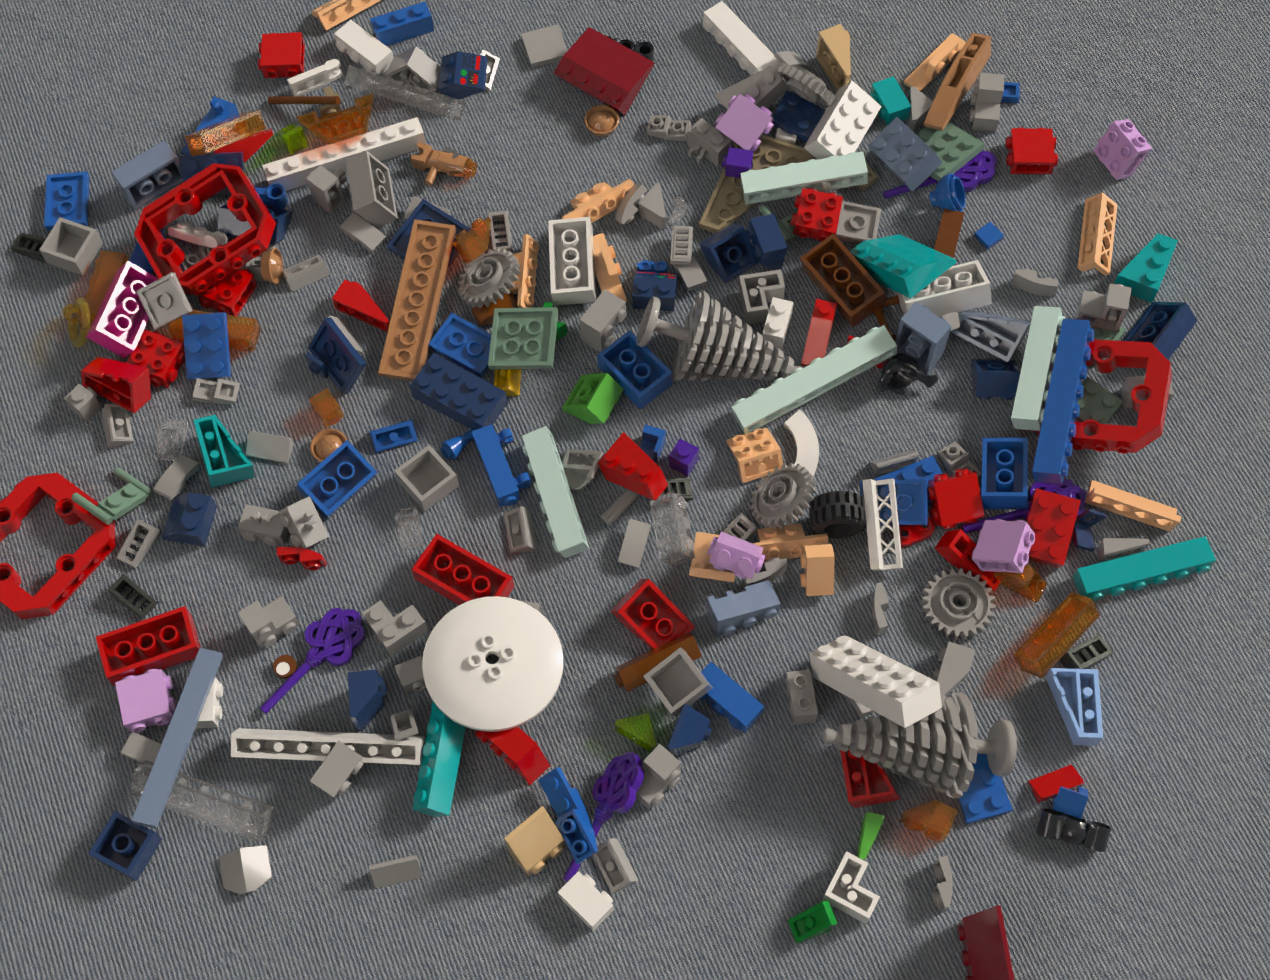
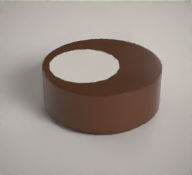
(285, 666)

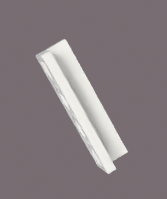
(874, 521)

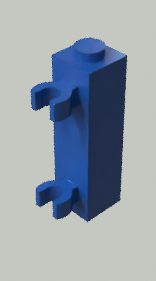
(219, 111)
(496, 465)

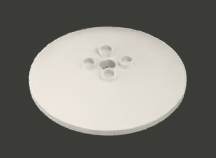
(498, 693)

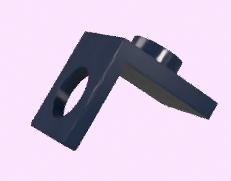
(316, 365)
(1082, 529)

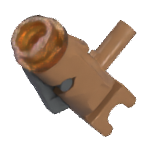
(443, 161)

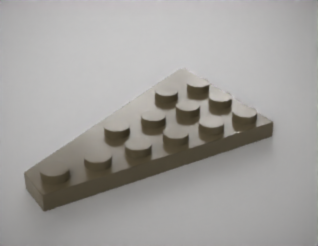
(728, 201)

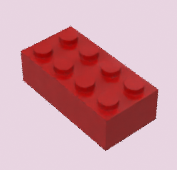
(459, 573)
(149, 645)

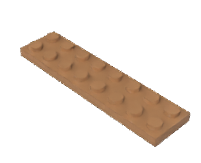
(417, 300)

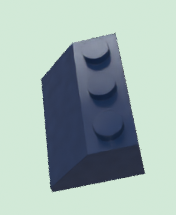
(233, 227)
(1164, 326)

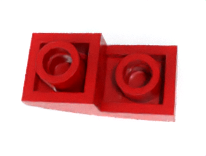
(309, 559)

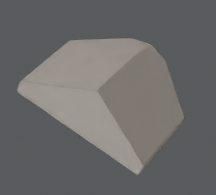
(580, 467)
(245, 869)

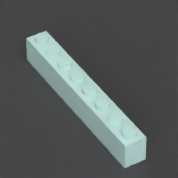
(814, 379)

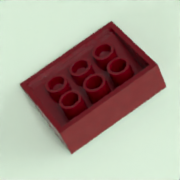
(604, 70)
(985, 946)

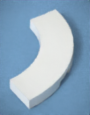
(805, 441)

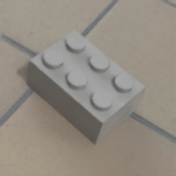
(371, 189)

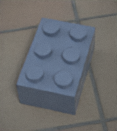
(904, 154)
(149, 175)
(922, 336)

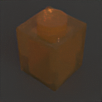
(326, 408)

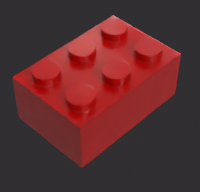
(1052, 521)

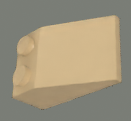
(834, 54)
(535, 842)

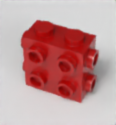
(281, 55)
(1031, 151)
(816, 214)
(230, 293)
(160, 355)
(955, 498)

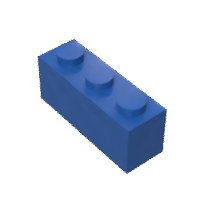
(402, 24)
(731, 699)

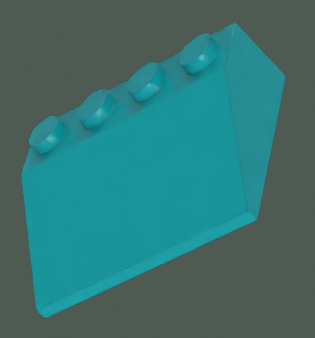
(901, 263)

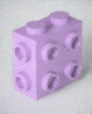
(745, 122)
(1122, 149)
(1003, 546)
(736, 555)
(146, 700)

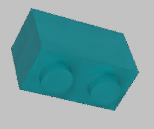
(891, 99)

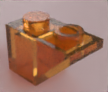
(474, 241)
(1027, 584)
(931, 818)

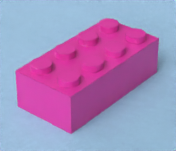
(122, 314)

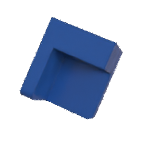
(653, 441)
(1071, 801)

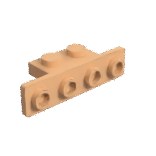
(935, 62)
(598, 201)
(528, 264)
(605, 269)
(787, 541)

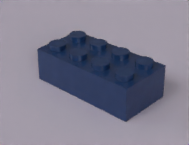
(458, 393)

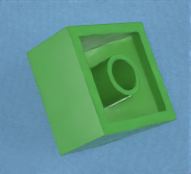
(593, 398)

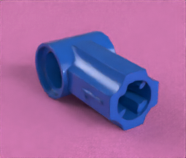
(269, 193)

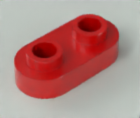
(915, 533)

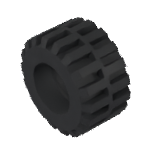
(837, 514)

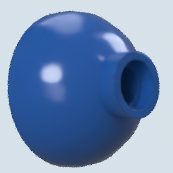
(949, 194)

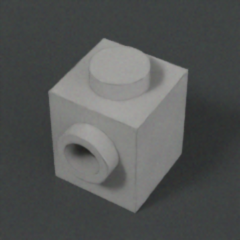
(83, 402)
(411, 675)

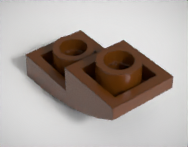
(485, 314)

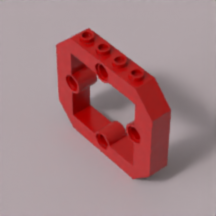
(188, 198)
(1151, 411)
(85, 559)

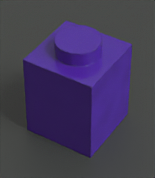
(737, 162)
(683, 457)

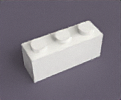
(363, 48)

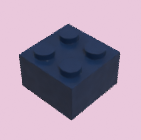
(125, 846)

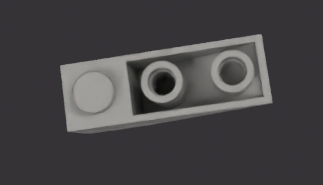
(954, 667)

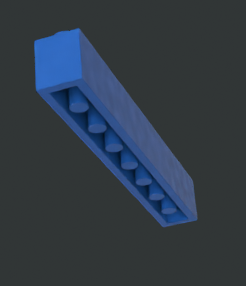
(1062, 401)

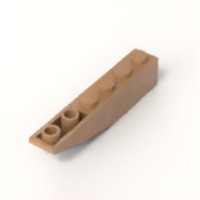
(959, 80)

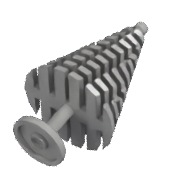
(715, 344)
(933, 749)

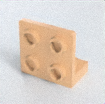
(755, 454)
(700, 564)

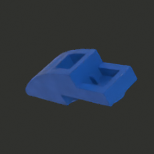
(571, 813)

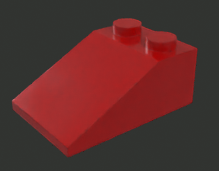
(651, 615)

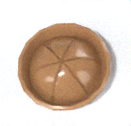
(601, 120)
(272, 265)
(326, 443)

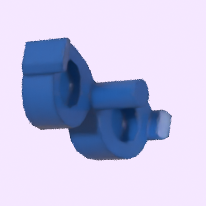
(659, 266)

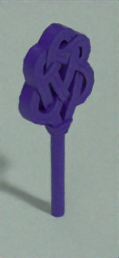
(975, 172)
(1066, 489)
(333, 645)
(614, 792)

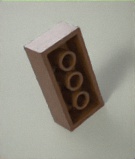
(843, 280)

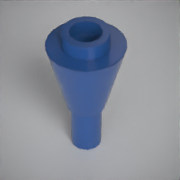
(453, 447)

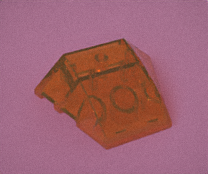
(340, 124)

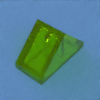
(293, 138)
(639, 730)

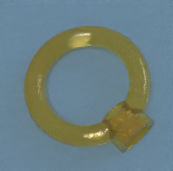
(78, 303)

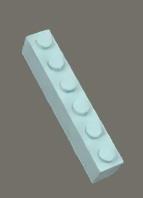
(818, 174)
(1037, 368)
(555, 493)

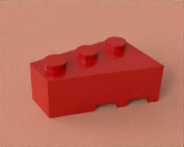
(118, 382)
(632, 468)
(517, 750)
(866, 782)

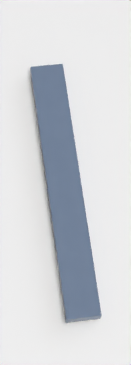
(177, 738)

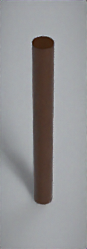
(303, 100)

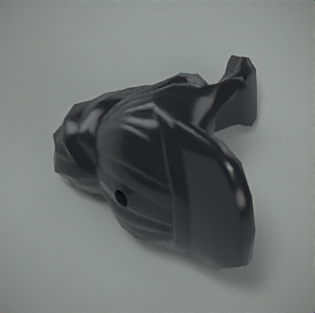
(902, 372)

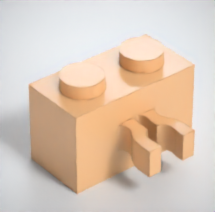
(818, 570)

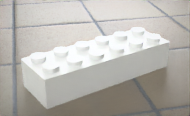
(876, 681)

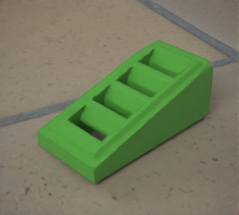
(870, 828)

